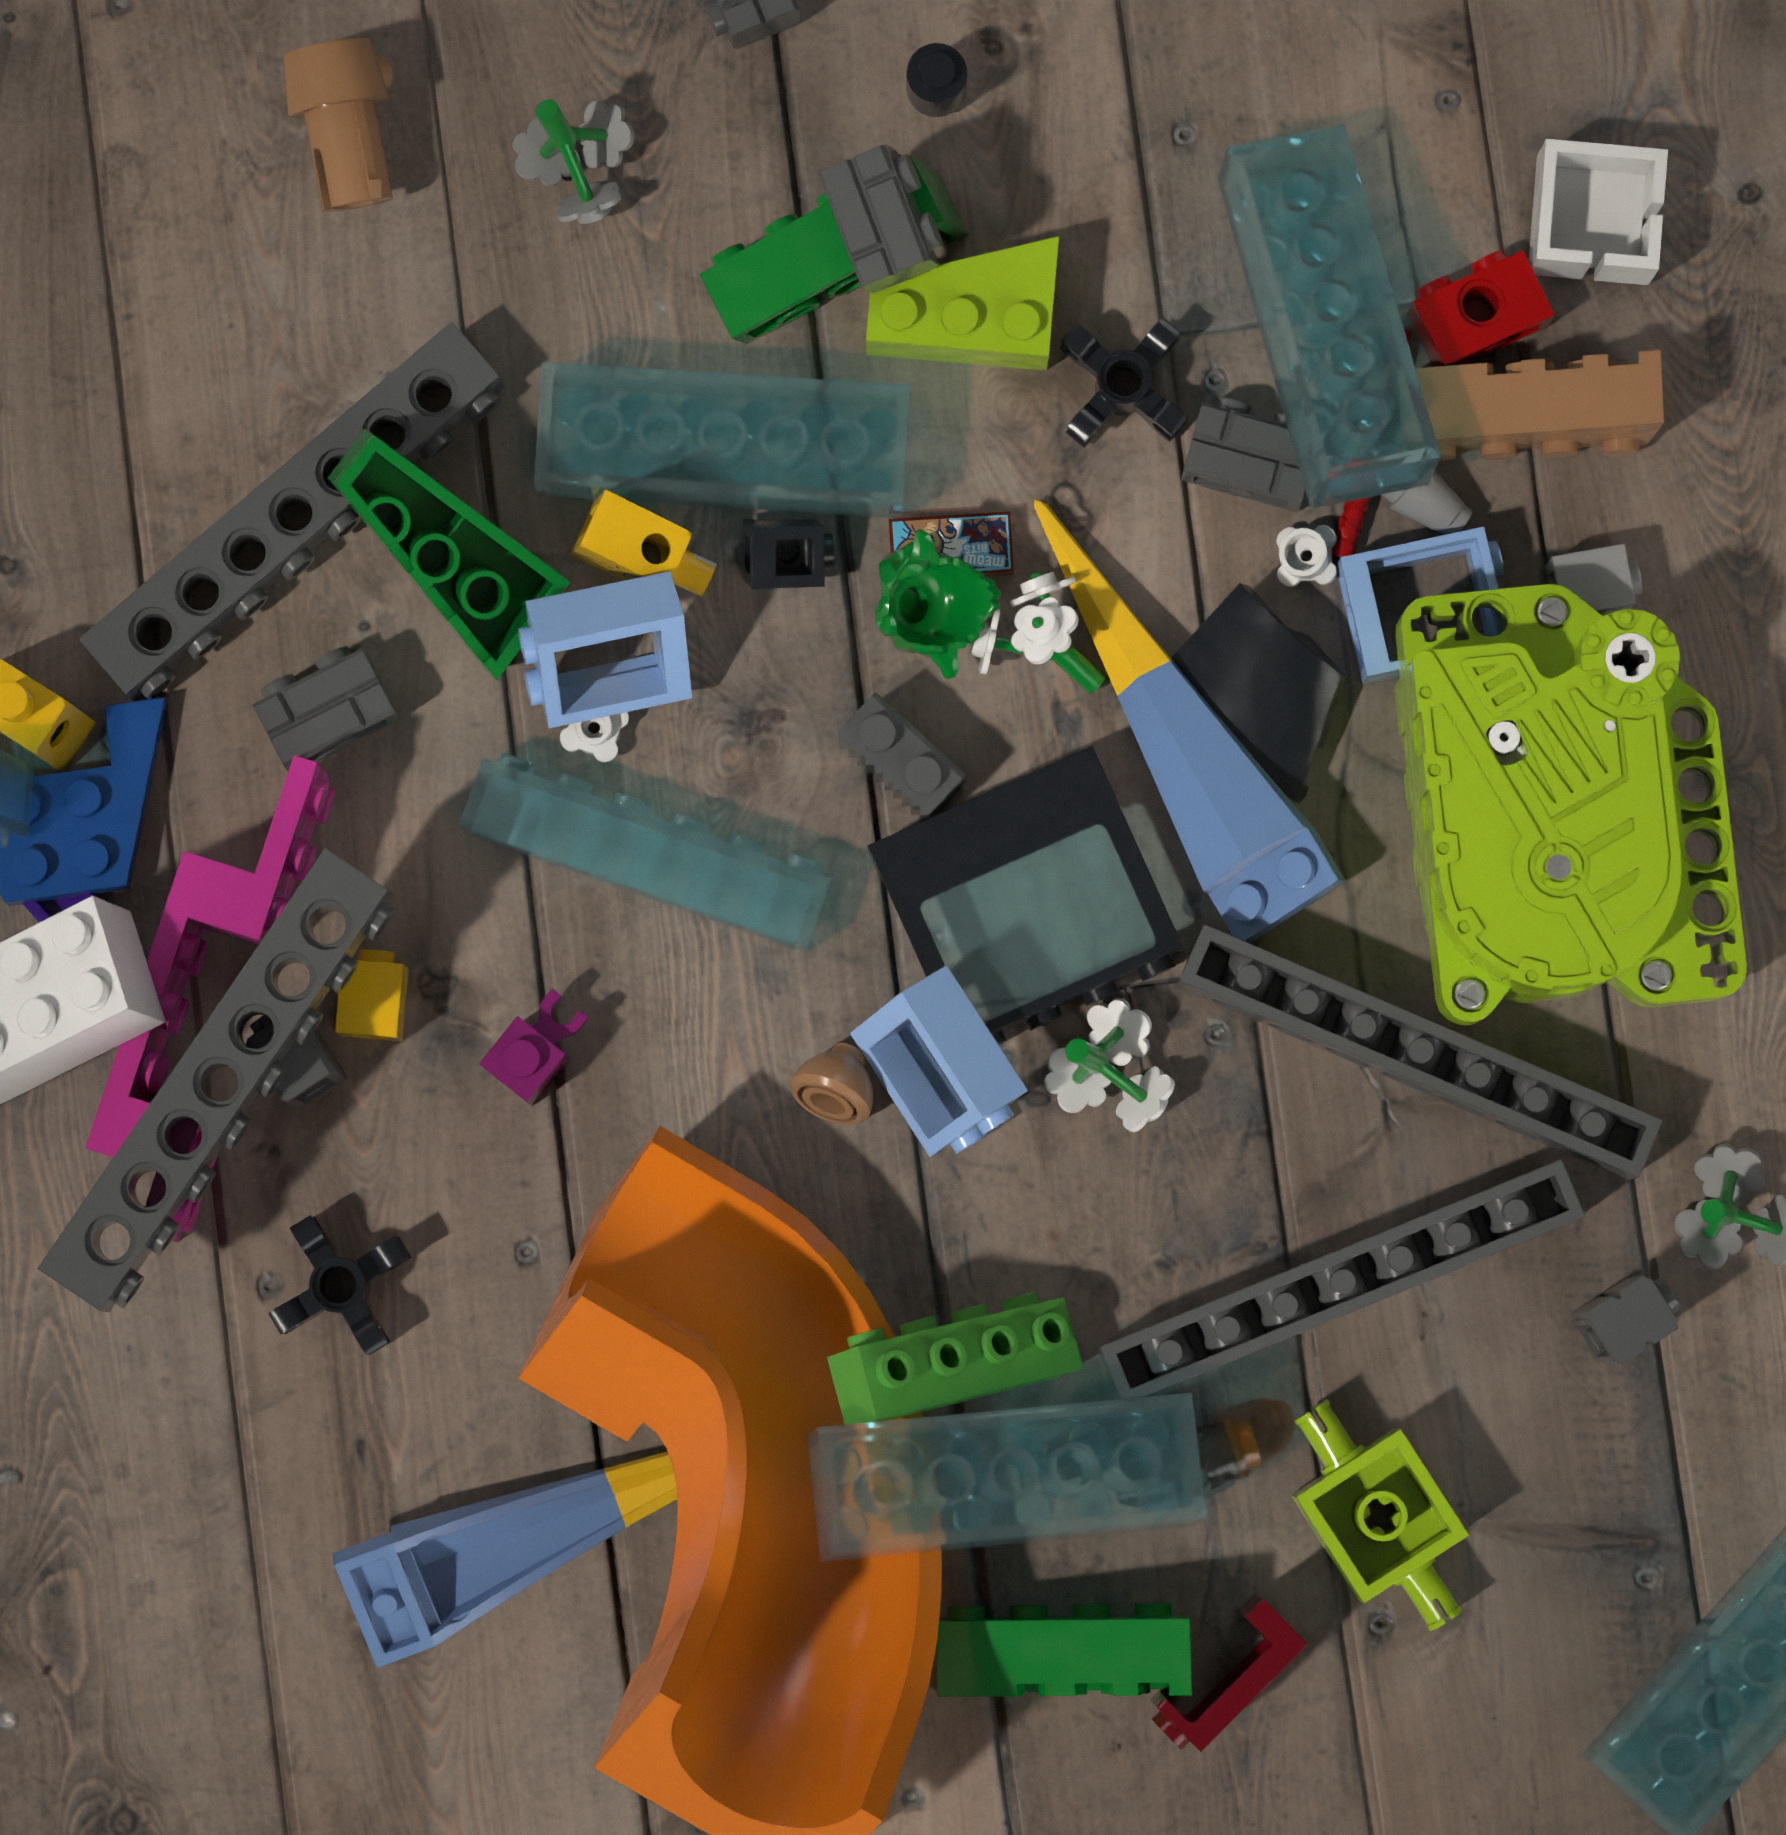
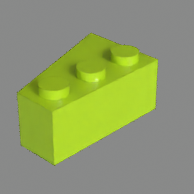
(971, 310)

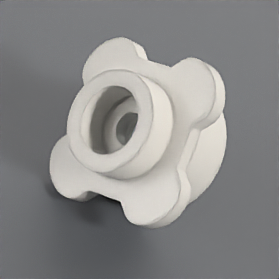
(1291, 546)
(600, 744)

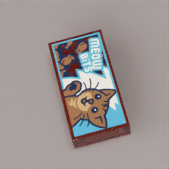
(976, 538)

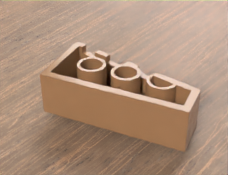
(1545, 407)

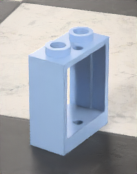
(1360, 604)
(598, 617)
(961, 1049)

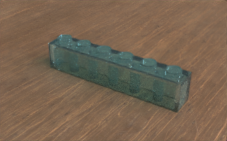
(646, 854)

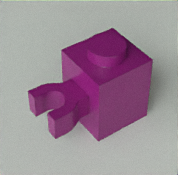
(528, 1056)

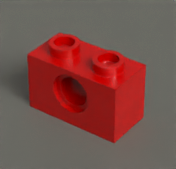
(1510, 289)

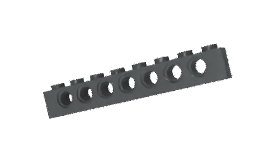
(257, 518)
(1419, 1053)
(76, 1255)
(1341, 1282)

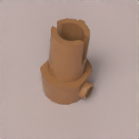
(337, 94)

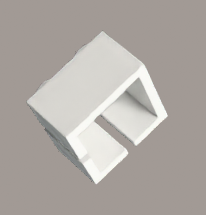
(1593, 210)

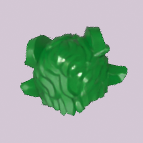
(933, 602)

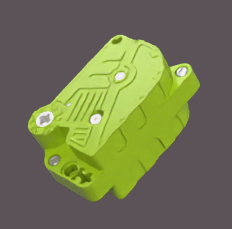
(1558, 806)

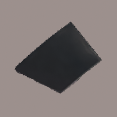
(1264, 685)

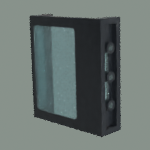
(1030, 895)

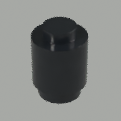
(936, 80)

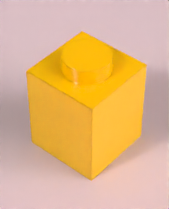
(374, 998)

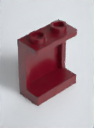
(1239, 1686)

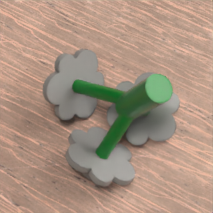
(549, 153)
(1714, 1223)

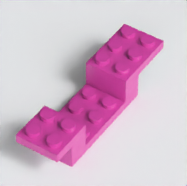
(227, 903)

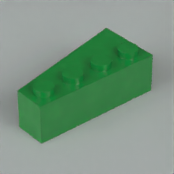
(800, 259)
(448, 550)

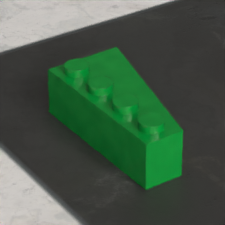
(1063, 1652)

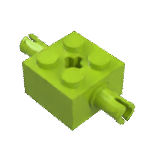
(1419, 1524)

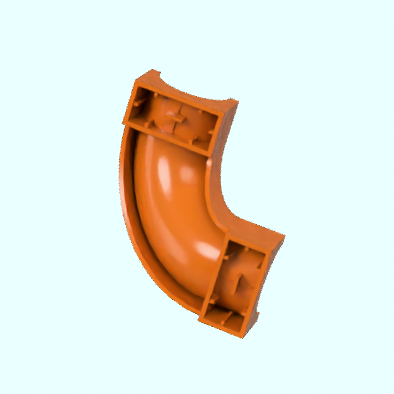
(773, 1676)

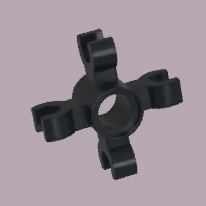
(1091, 355)
(315, 1300)

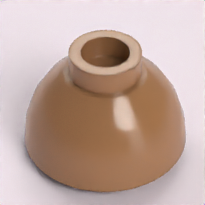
(835, 1086)

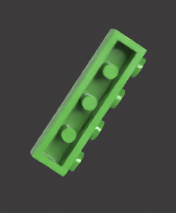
(954, 1361)

